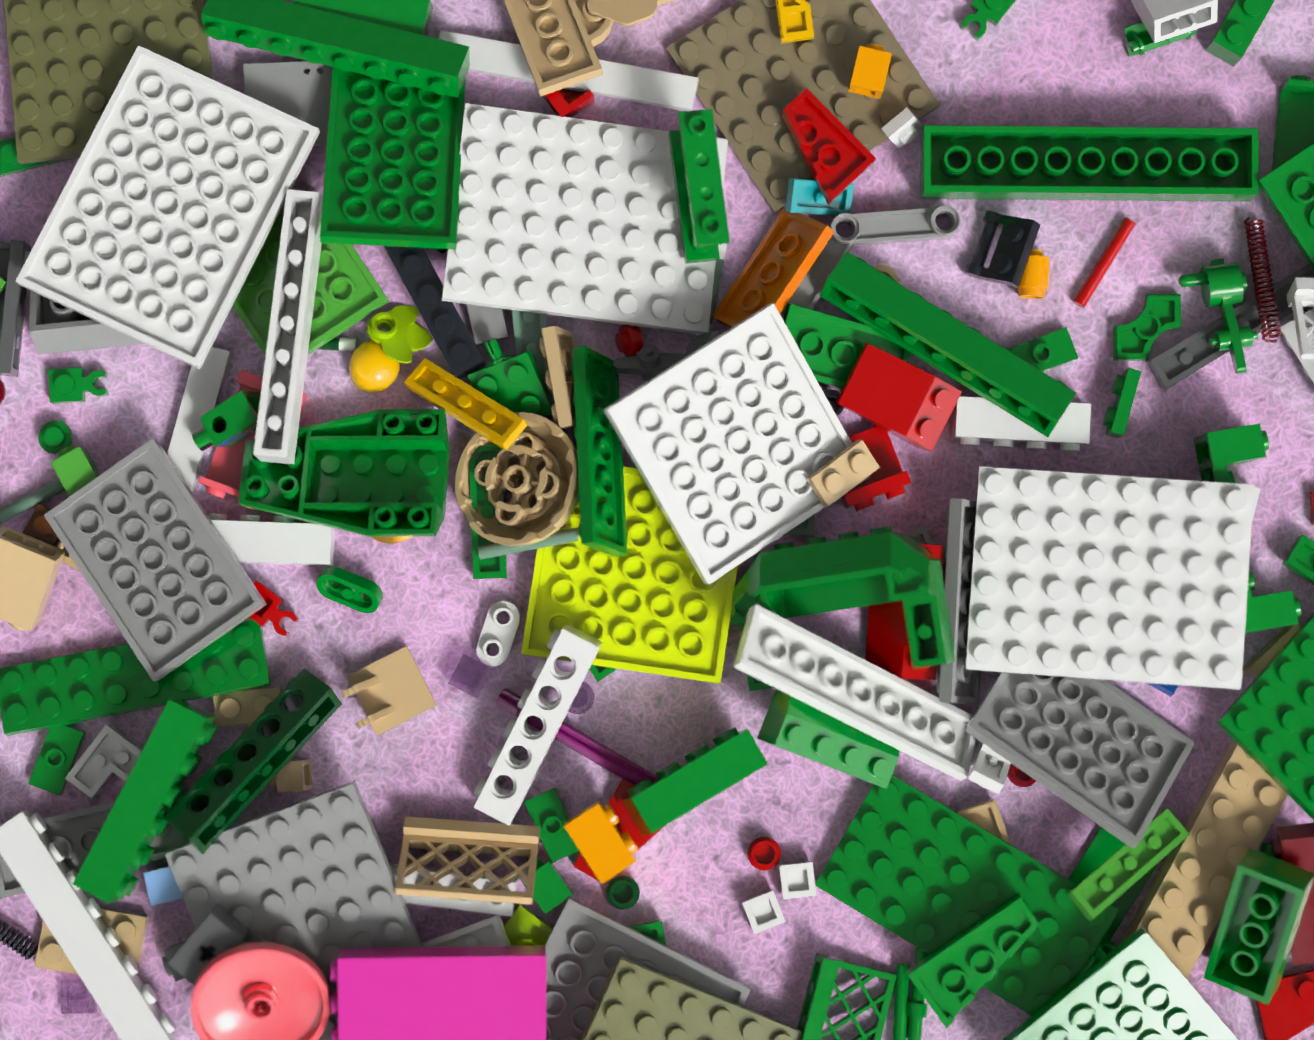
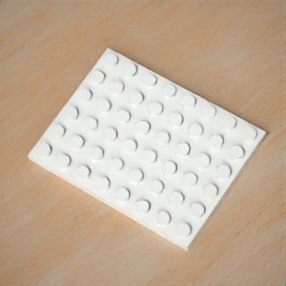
(168, 207)
(573, 222)
(1110, 577)

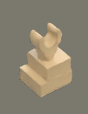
(294, 777)

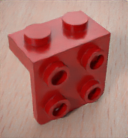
(886, 480)

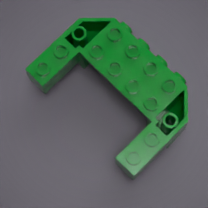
(848, 576)

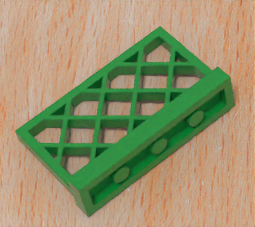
(819, 998)

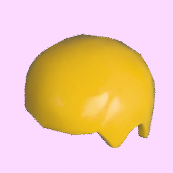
(371, 368)

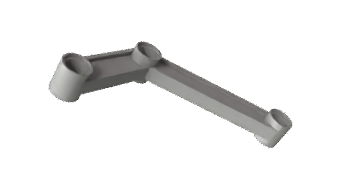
(868, 230)

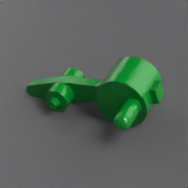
(1223, 286)

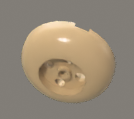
(554, 486)

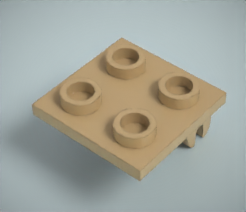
(390, 691)

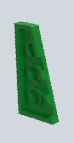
(964, 964)

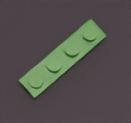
(1127, 865)

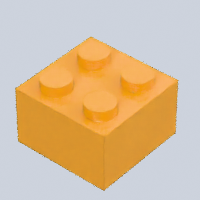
(601, 841)

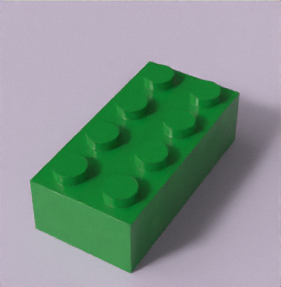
(694, 782)
(1258, 925)

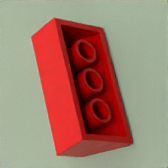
(888, 636)

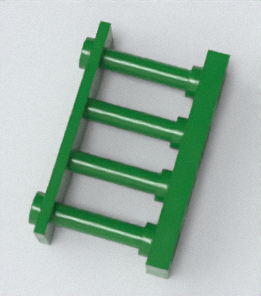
(698, 186)

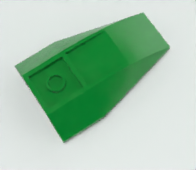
(359, 474)

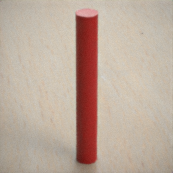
(1104, 262)

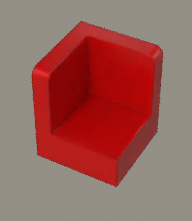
(569, 102)

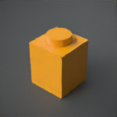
(870, 71)

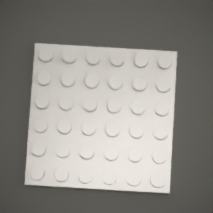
(732, 441)

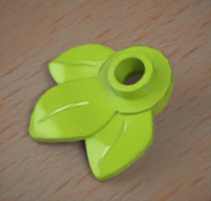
(402, 333)

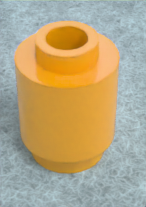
(1035, 277)

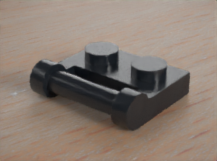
(1010, 252)

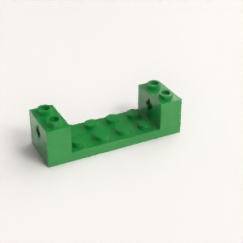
(1214, 454)

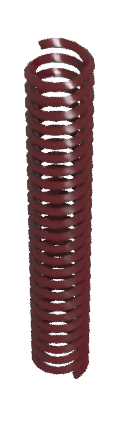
(1252, 246)

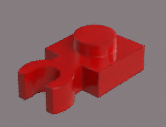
(271, 610)

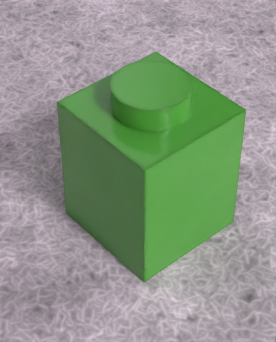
(74, 468)

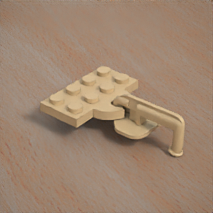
(562, 35)

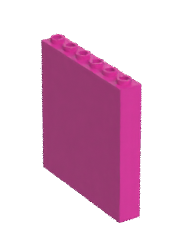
(440, 993)

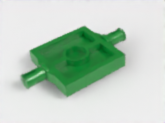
(512, 381)

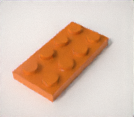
(774, 267)

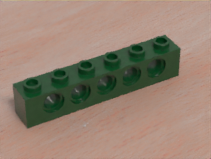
(268, 754)

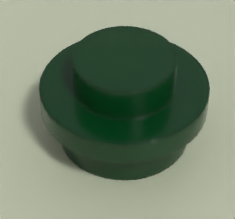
(622, 892)

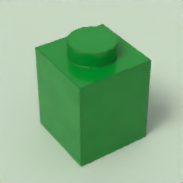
(549, 886)

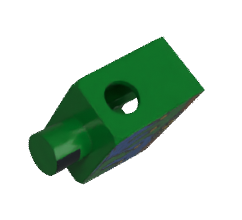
(229, 421)

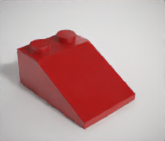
(898, 397)

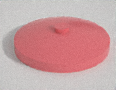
(260, 995)

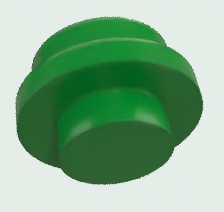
(55, 436)

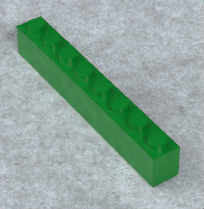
(340, 42)
(947, 344)

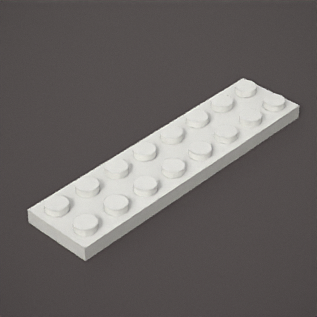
(855, 692)

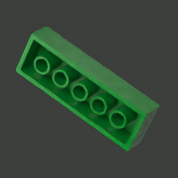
(145, 801)

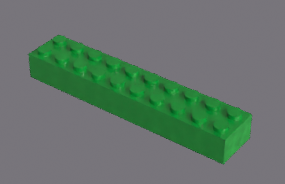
(1089, 163)

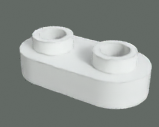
(498, 633)

